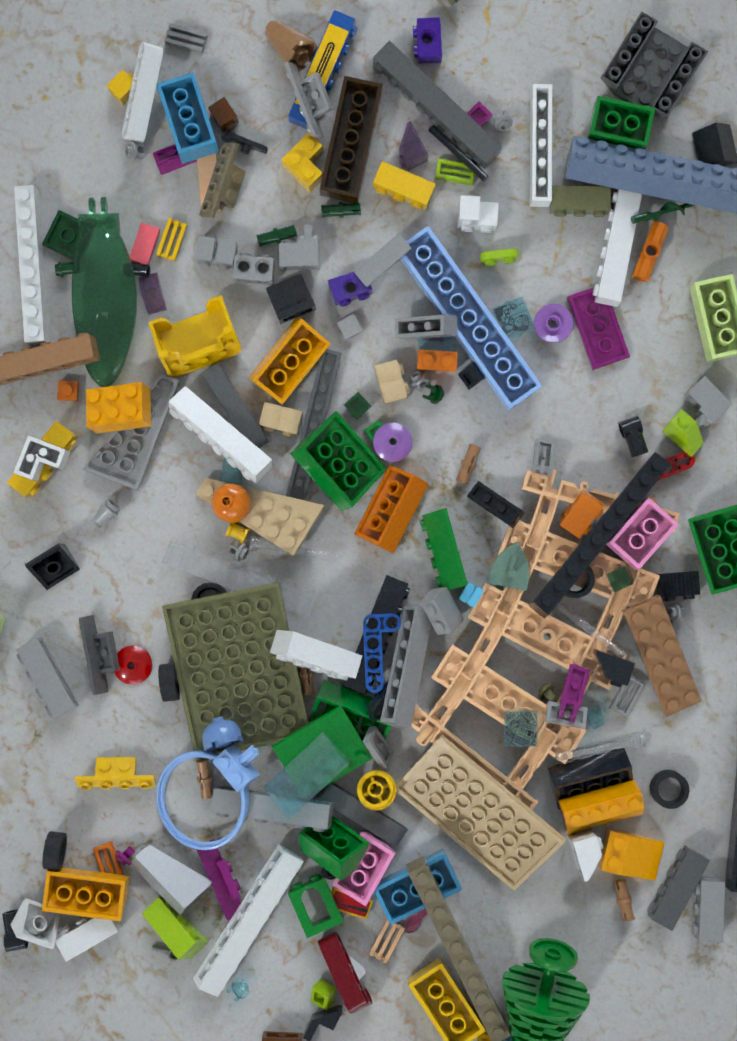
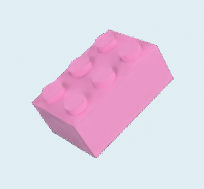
(642, 533)

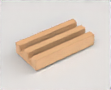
(378, 955)

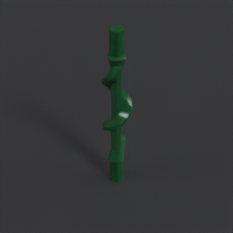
(666, 208)

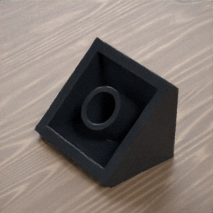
(715, 144)
(53, 566)

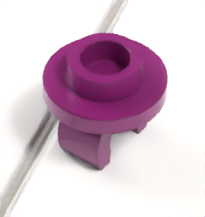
(123, 857)

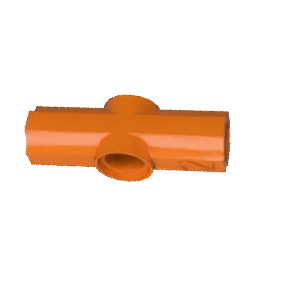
(654, 241)

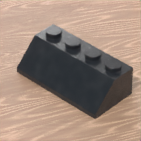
(590, 774)

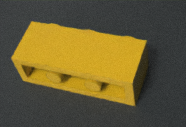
(403, 186)

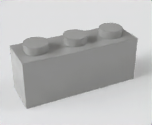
(426, 327)
(709, 910)

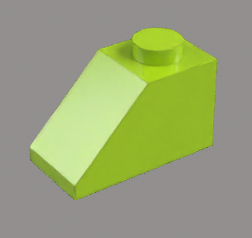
(684, 432)

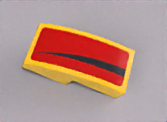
(349, 905)

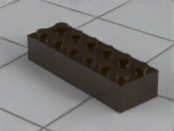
(351, 139)

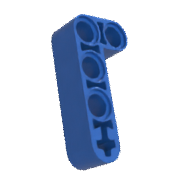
(376, 652)

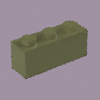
(580, 201)

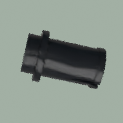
(141, 269)

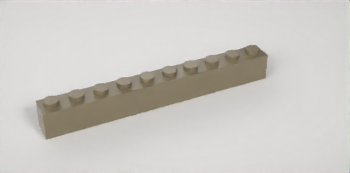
(458, 949)

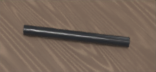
(458, 153)

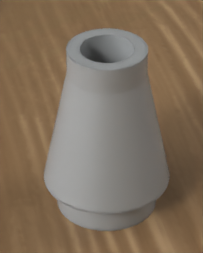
(106, 512)

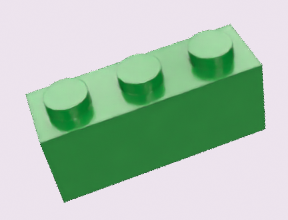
(335, 849)

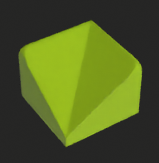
(323, 994)

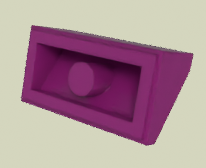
(169, 160)

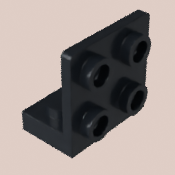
(291, 298)

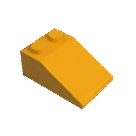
(630, 854)

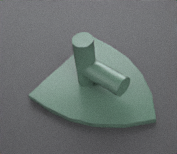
(510, 569)

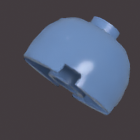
(221, 734)

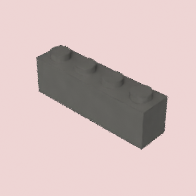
(678, 887)

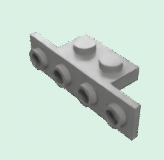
(311, 97)

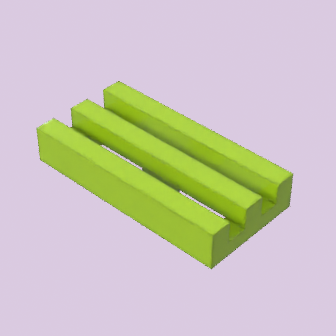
(452, 171)

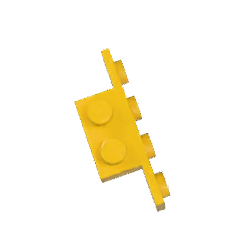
(115, 773)

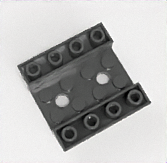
(638, 63)

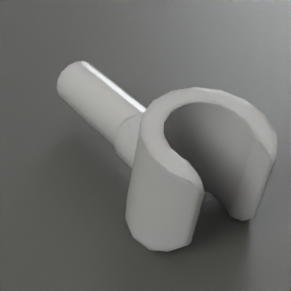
(164, 950)

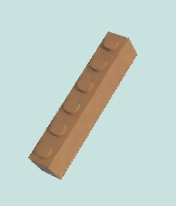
(48, 358)

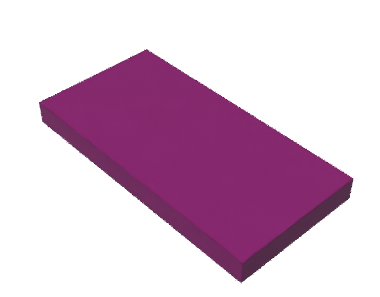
(598, 330)

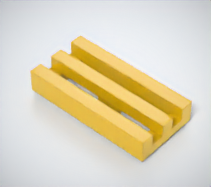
(170, 222)

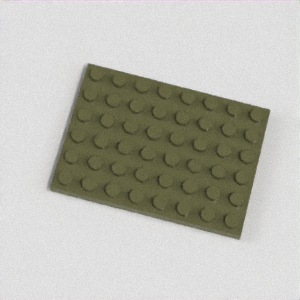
(227, 665)

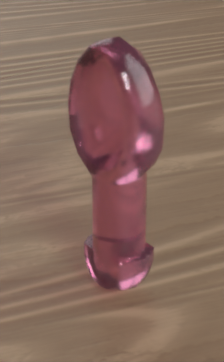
(414, 921)

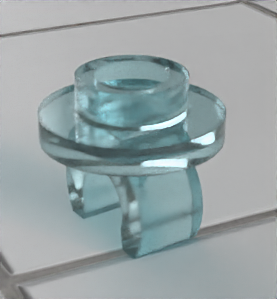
(239, 988)

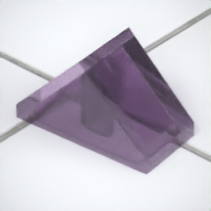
(152, 293)

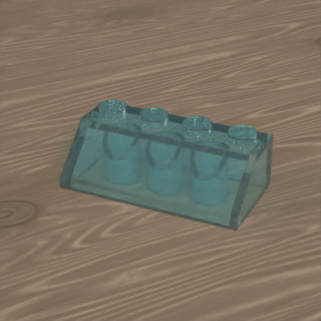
(306, 775)

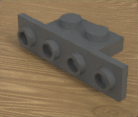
(99, 653)

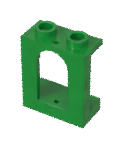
(335, 916)

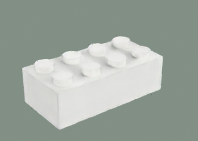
(316, 655)

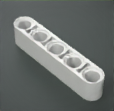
(142, 92)

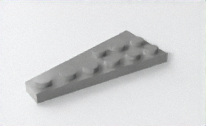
(128, 452)

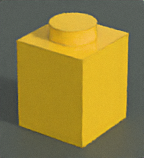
(121, 86)

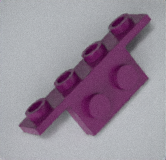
(222, 882)

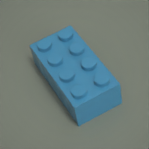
(187, 118)
(399, 896)

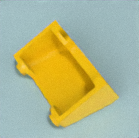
(196, 340)

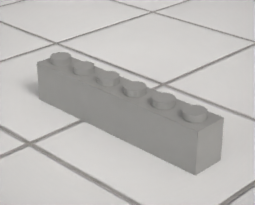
(406, 668)
(262, 808)

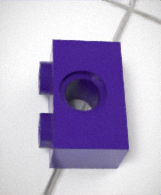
(430, 29)
(341, 296)

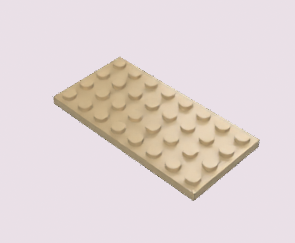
(479, 813)

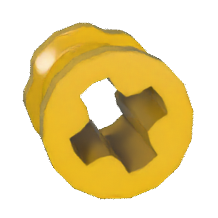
(237, 532)

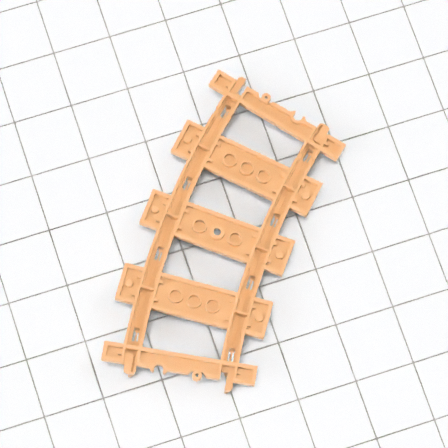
(508, 616)

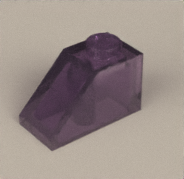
(411, 150)

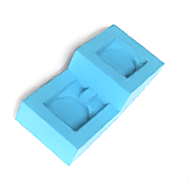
(470, 594)

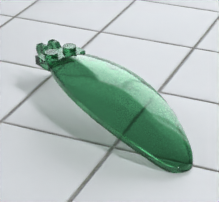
(104, 291)

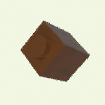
(223, 115)

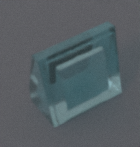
(595, 717)

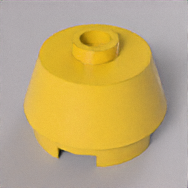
(376, 790)

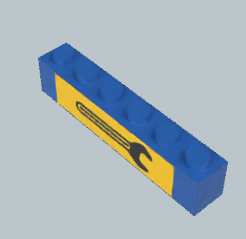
(328, 57)

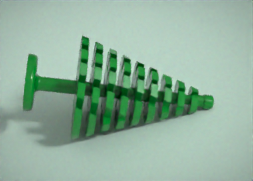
(542, 995)

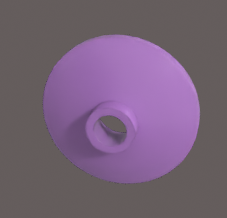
(560, 316)
(392, 452)

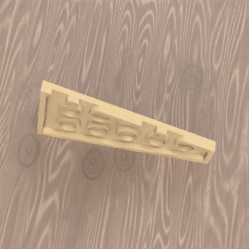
(273, 516)

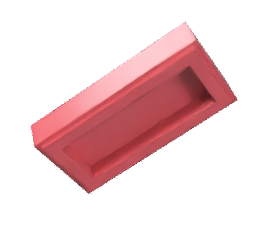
(144, 244)

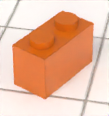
(437, 360)

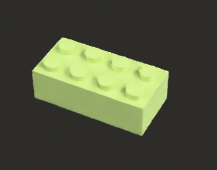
(716, 316)

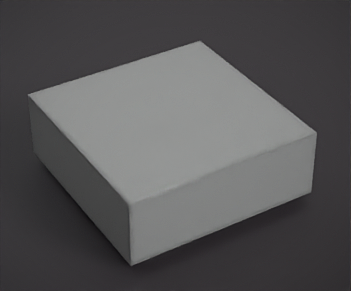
(349, 327)

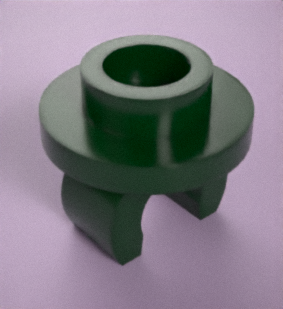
(436, 394)

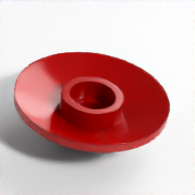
(142, 662)

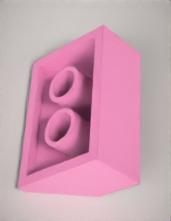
(370, 871)

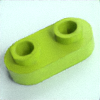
(507, 255)

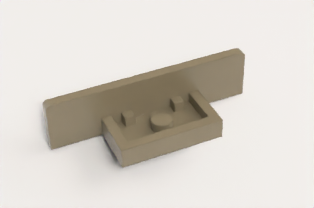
(224, 182)

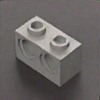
(253, 275)

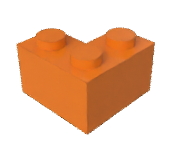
(581, 513)

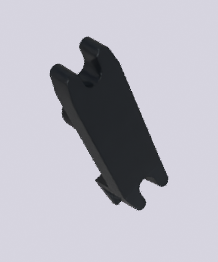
(247, 144)

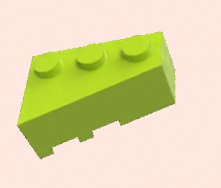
(174, 929)

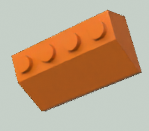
(391, 508)

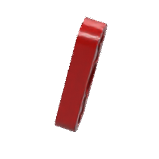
(682, 467)

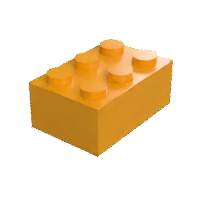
(118, 407)

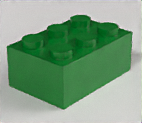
(621, 122)

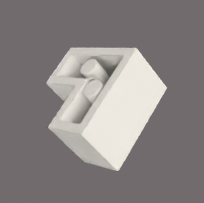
(476, 215)
(36, 454)

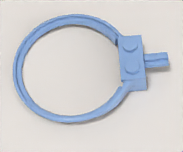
(234, 767)

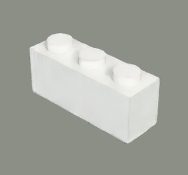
(85, 935)

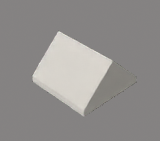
(35, 925)

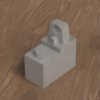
(300, 255)
(707, 400)

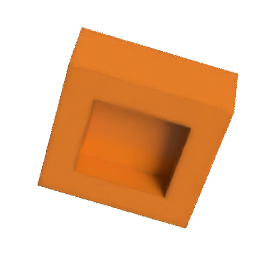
(68, 391)

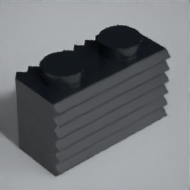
(678, 584)

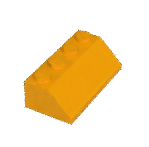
(289, 360)
(601, 807)
(86, 893)

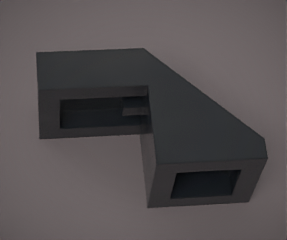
(326, 1018)

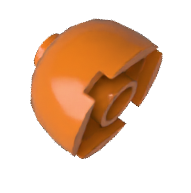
(239, 503)

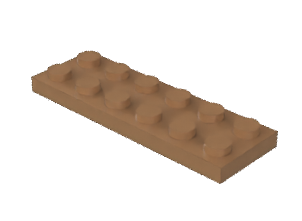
(662, 655)

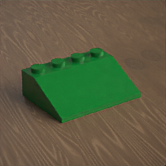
(339, 461)
(717, 547)
(338, 729)

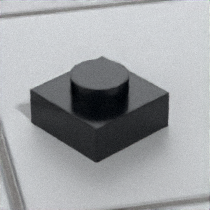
(471, 376)

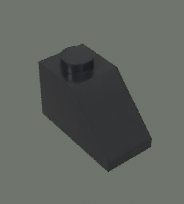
(614, 668)

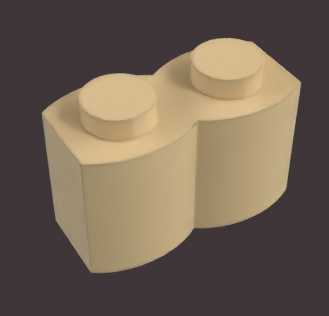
(391, 382)
(280, 419)

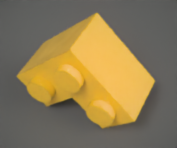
(300, 162)

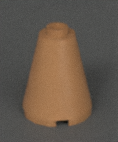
(290, 44)

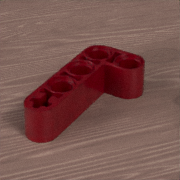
(344, 975)

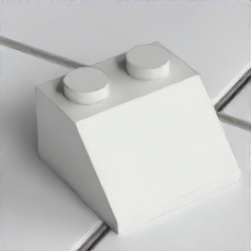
(586, 852)

